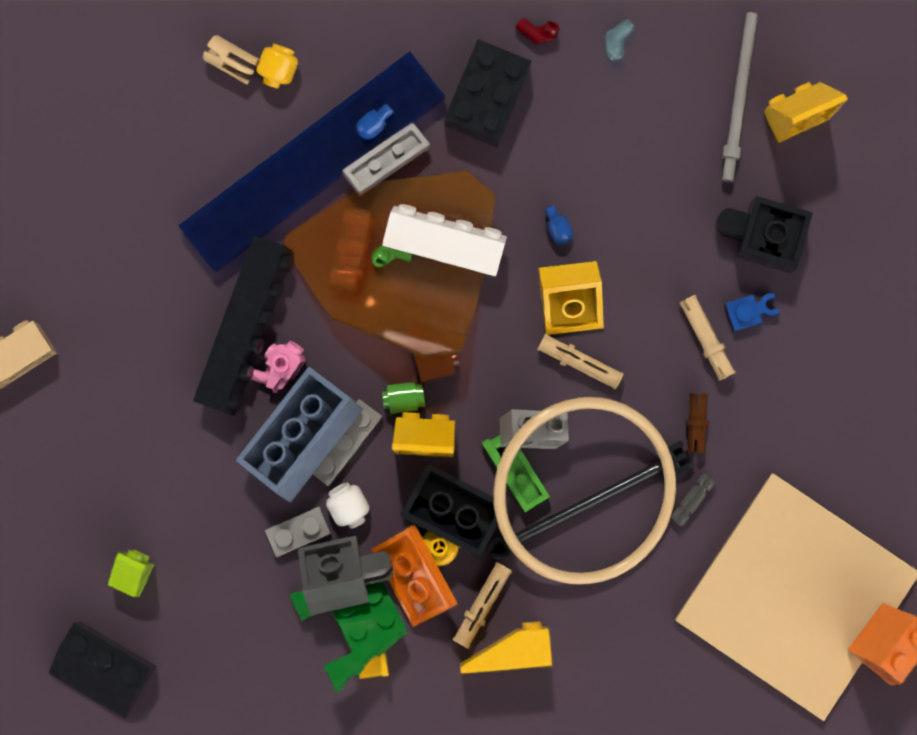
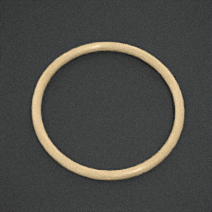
(510, 453)

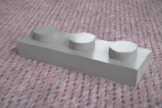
(386, 159)
(348, 444)

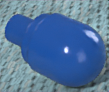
(373, 122)
(558, 226)

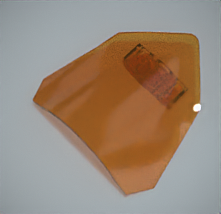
(410, 304)

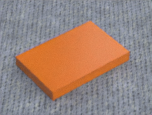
(416, 577)

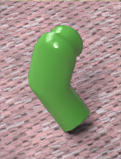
(384, 255)

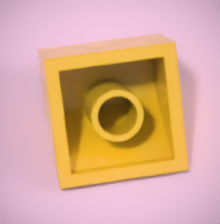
(571, 297)

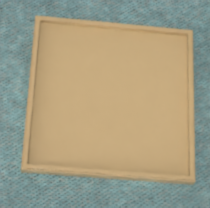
(794, 595)

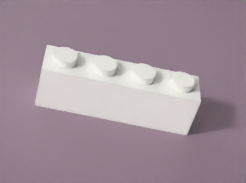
(444, 240)

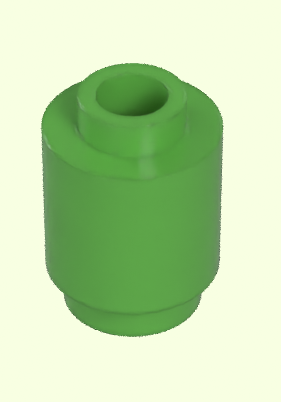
(403, 397)

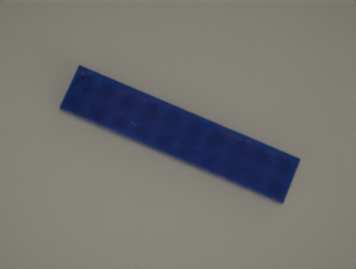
(308, 163)

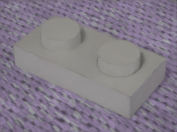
(297, 532)

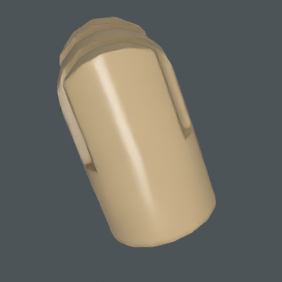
(222, 56)

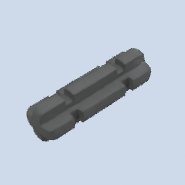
(692, 499)

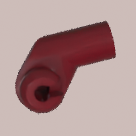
(538, 34)

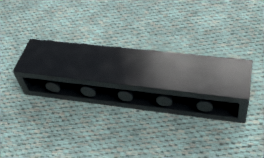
(244, 326)

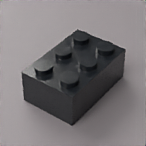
(487, 93)

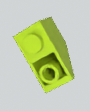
(130, 572)

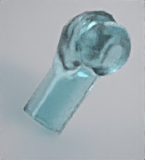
(615, 37)

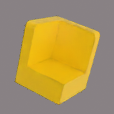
(376, 667)

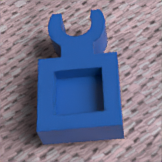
(746, 312)

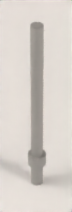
(732, 151)

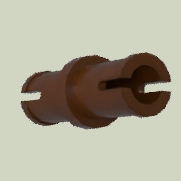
(697, 423)

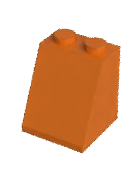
(888, 644)

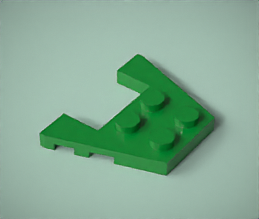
(366, 629)

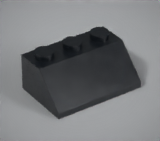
(452, 510)
(101, 668)

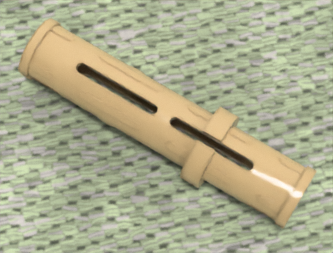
(713, 349)
(580, 361)
(475, 617)

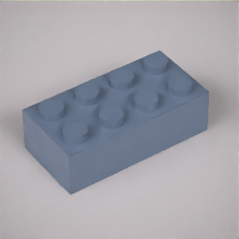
(299, 434)

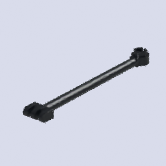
(593, 500)

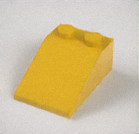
(802, 110)
(424, 436)
(518, 649)

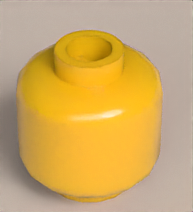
(277, 65)
(445, 557)

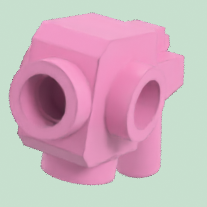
(283, 363)

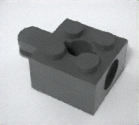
(337, 574)

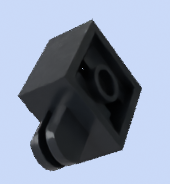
(768, 233)

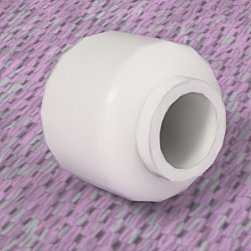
(347, 505)

